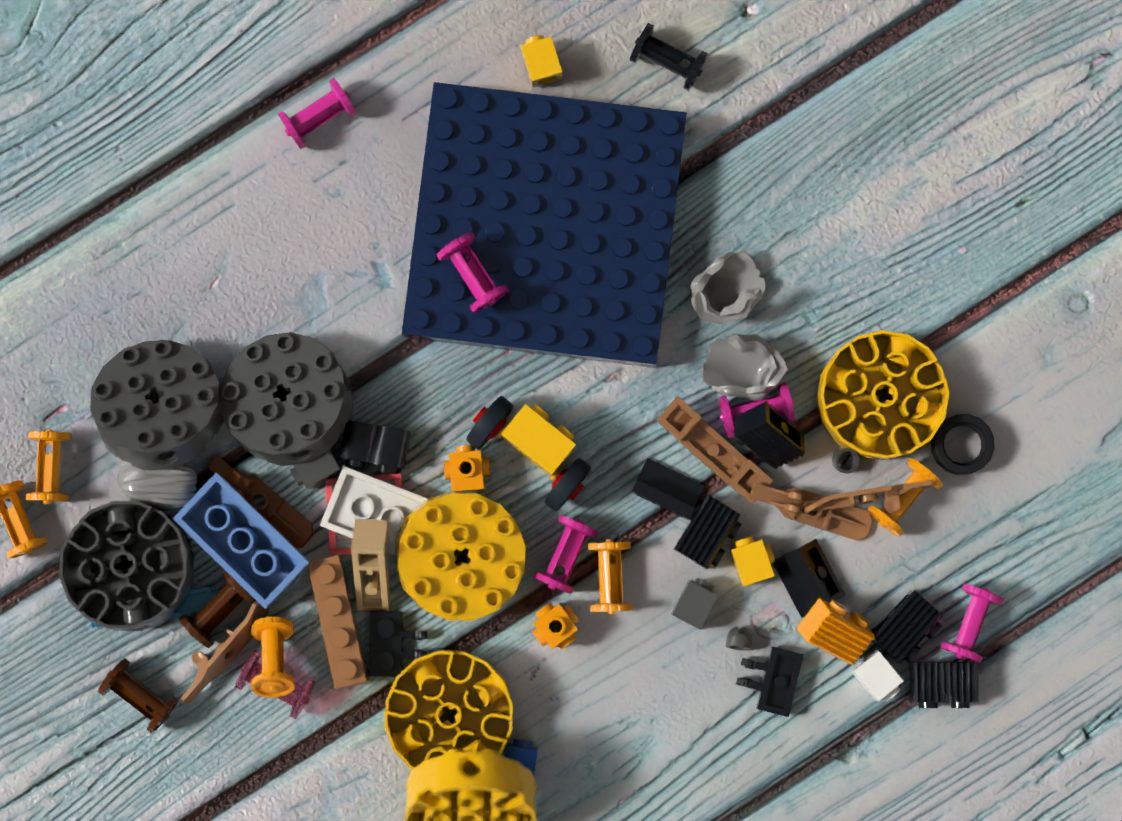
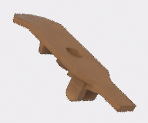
(890, 495)
(791, 502)
(224, 653)

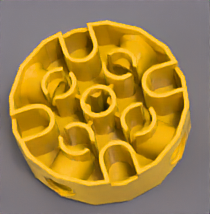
(911, 381)
(491, 548)
(454, 681)
(470, 789)

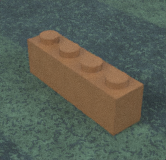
(338, 621)

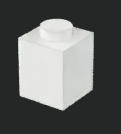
(877, 676)

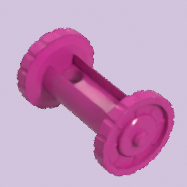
(317, 113)
(472, 272)
(782, 402)
(566, 553)
(972, 623)

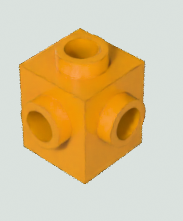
(454, 469)
(567, 619)

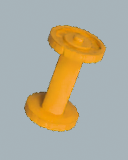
(48, 467)
(919, 474)
(17, 522)
(610, 576)
(272, 680)

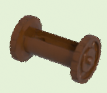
(215, 611)
(138, 695)

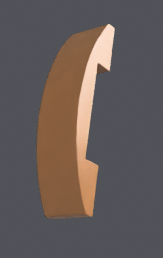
(712, 449)

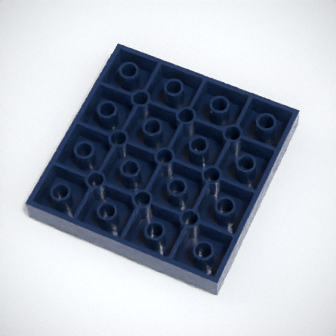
(564, 211)

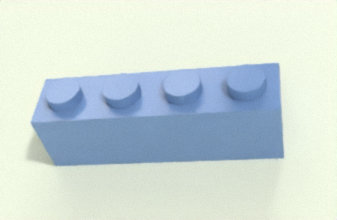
(242, 541)

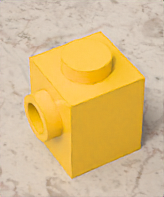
(541, 60)
(752, 560)

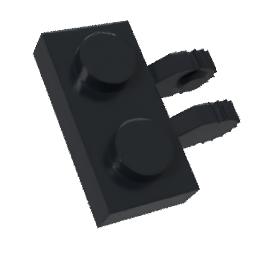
(386, 644)
(778, 681)

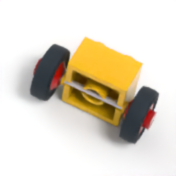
(537, 441)

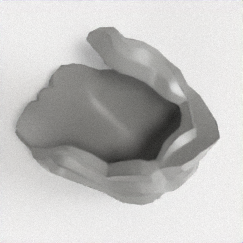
(727, 288)
(743, 367)
(157, 488)

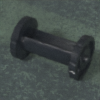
(668, 56)

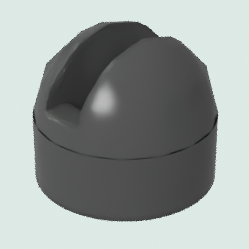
(849, 464)
(739, 641)

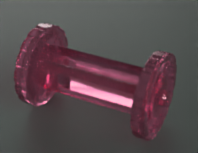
(296, 699)

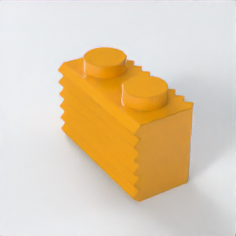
(836, 631)

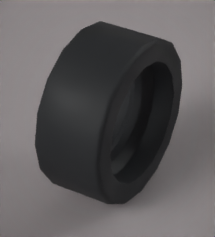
(985, 435)

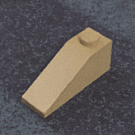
(371, 565)

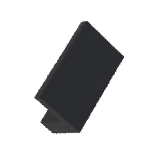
(667, 489)
(808, 577)

